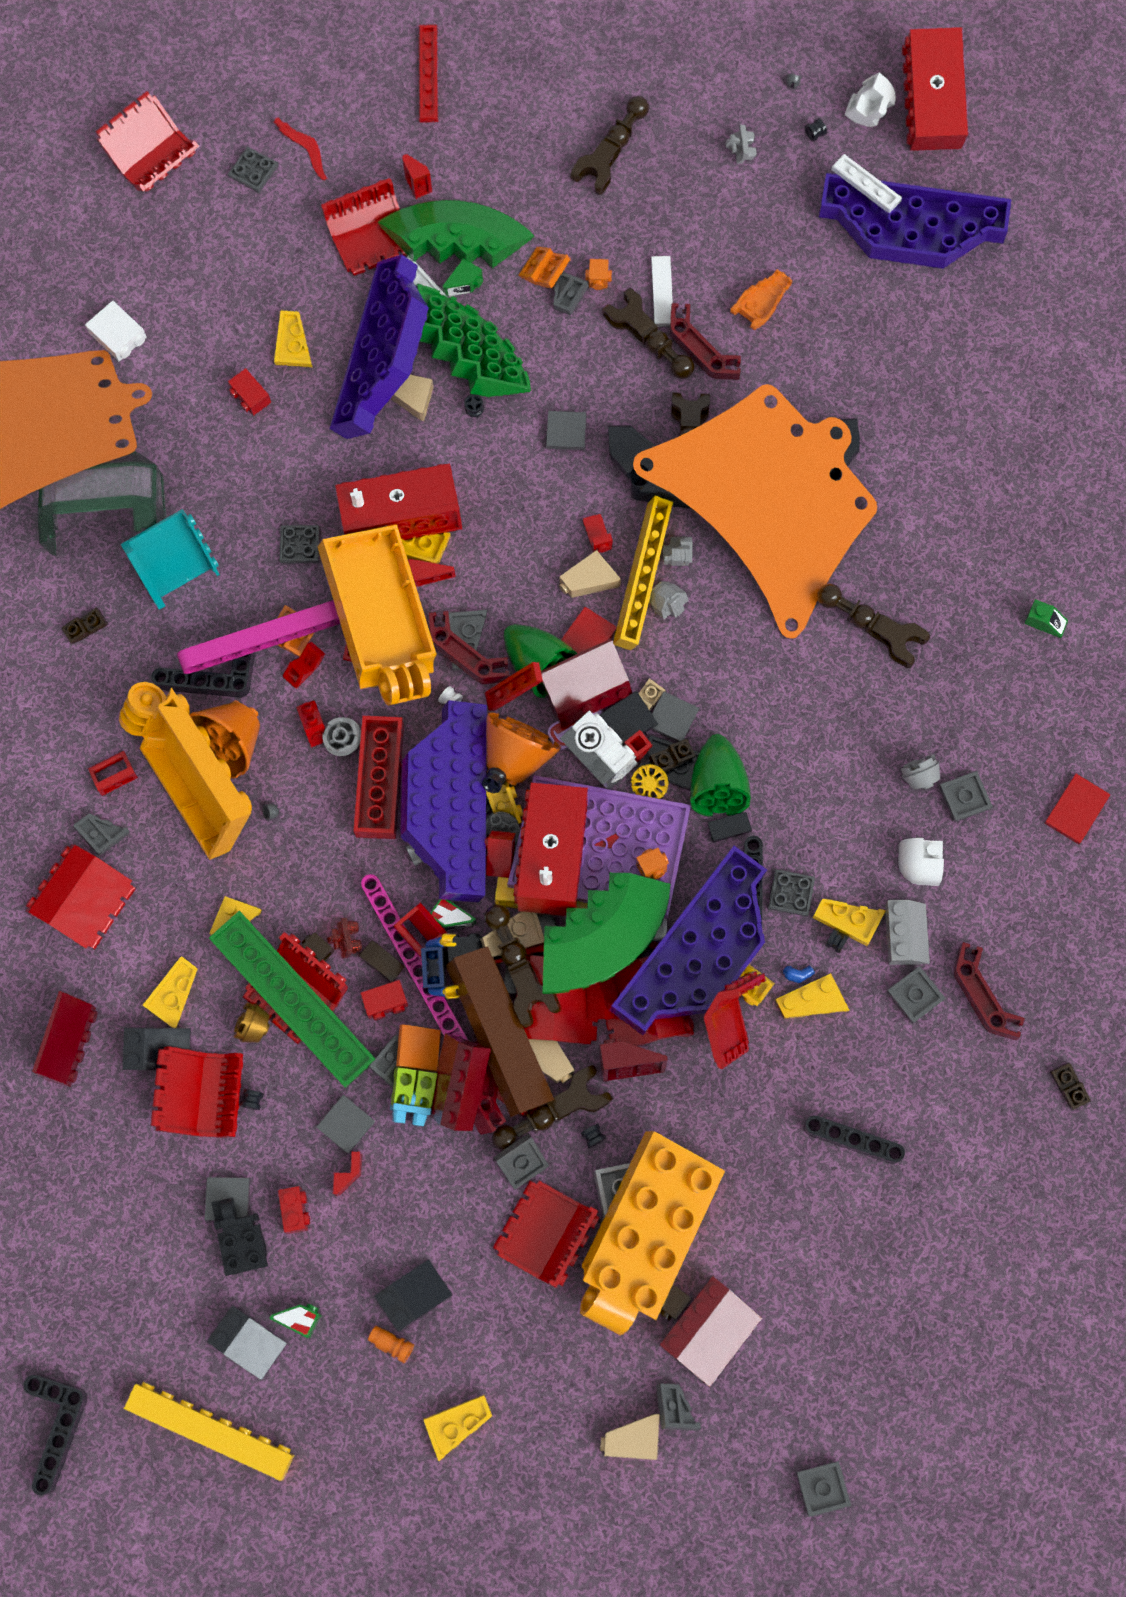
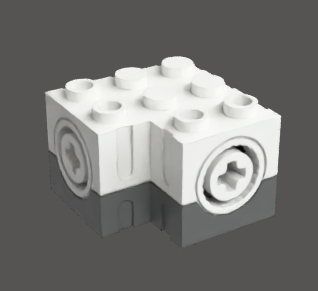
(600, 749)

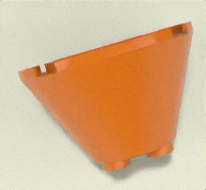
(232, 733)
(516, 748)

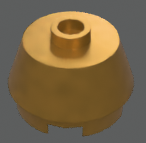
(251, 1024)

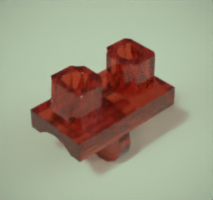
(342, 935)

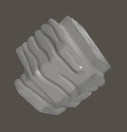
(678, 551)
(668, 599)

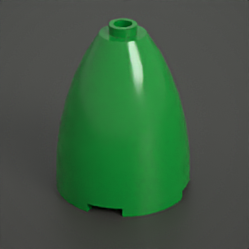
(530, 644)
(719, 779)

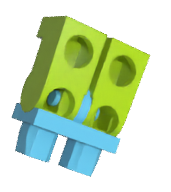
(412, 1094)

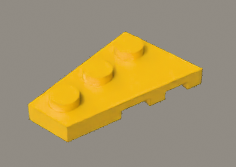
(291, 341)
(427, 547)
(851, 920)
(172, 993)
(812, 999)
(455, 1424)

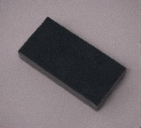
(729, 827)

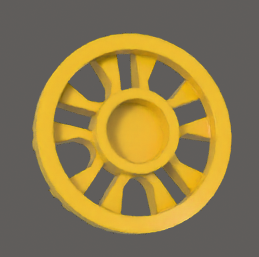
(650, 782)

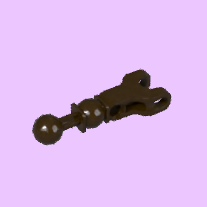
(608, 150)
(646, 331)
(689, 413)
(878, 626)
(520, 969)
(563, 1105)

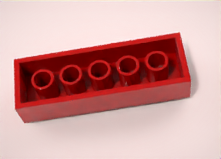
(379, 777)

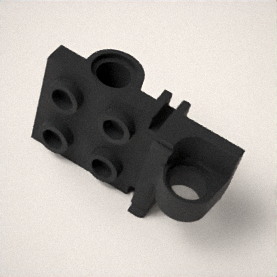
(241, 1242)

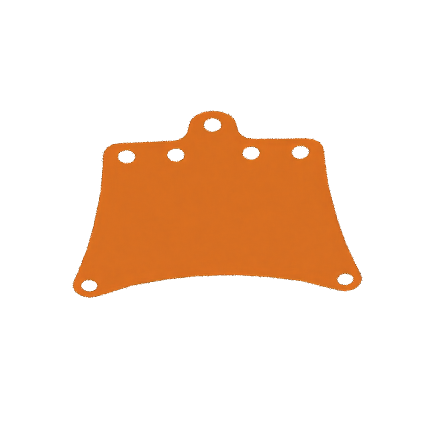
(59, 419)
(769, 495)

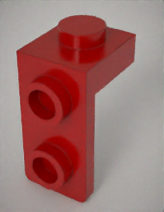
(597, 533)
(311, 722)

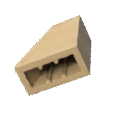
(414, 395)
(589, 577)
(552, 1060)
(633, 1440)

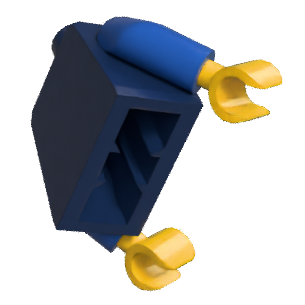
(434, 967)

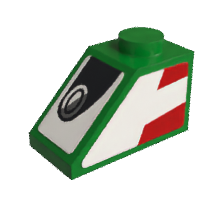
(463, 279)
(1046, 618)
(451, 916)
(299, 1319)

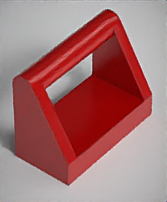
(417, 176)
(116, 780)
(424, 923)

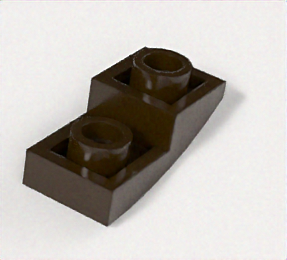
(85, 626)
(673, 756)
(381, 960)
(1069, 1086)

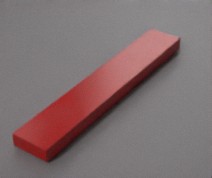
(428, 74)

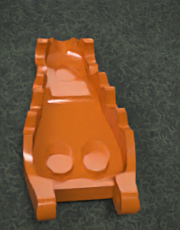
(761, 300)

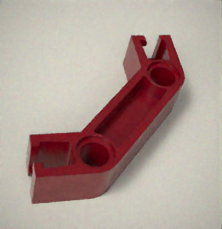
(700, 349)
(464, 655)
(981, 996)
(488, 1112)

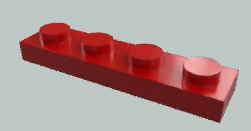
(513, 686)

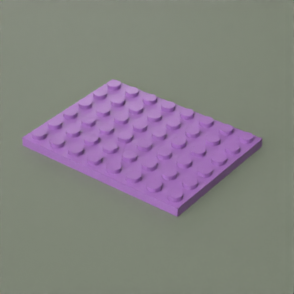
(642, 825)

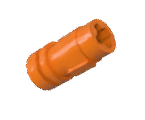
(390, 1343)

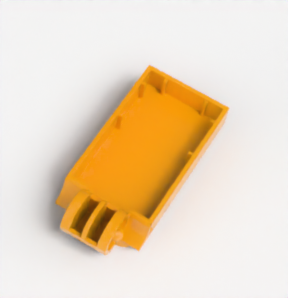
(380, 612)
(187, 766)
(646, 1232)

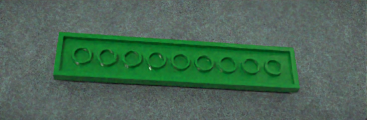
(292, 999)

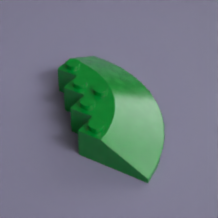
(456, 229)
(471, 346)
(605, 934)

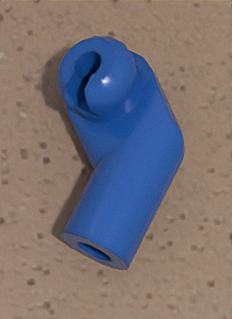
(796, 975)

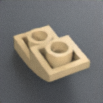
(651, 693)

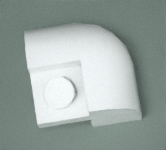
(871, 101)
(921, 861)

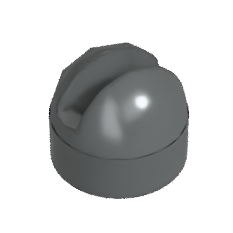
(791, 78)
(270, 811)

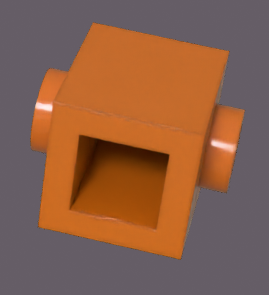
(598, 274)
(652, 863)

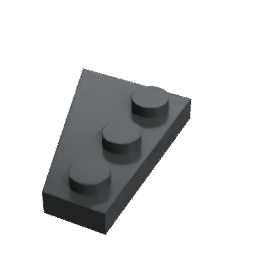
(468, 627)

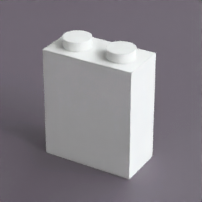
(116, 331)

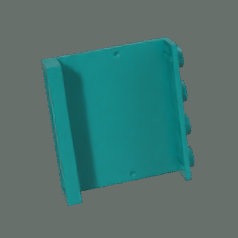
(169, 555)

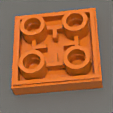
(418, 1048)

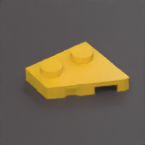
(229, 908)

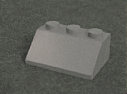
(906, 932)
(607, 1184)

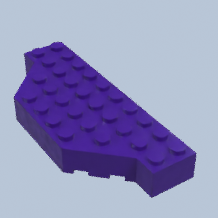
(926, 226)
(382, 347)
(447, 803)
(701, 950)

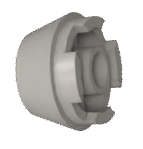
(342, 736)
(922, 772)

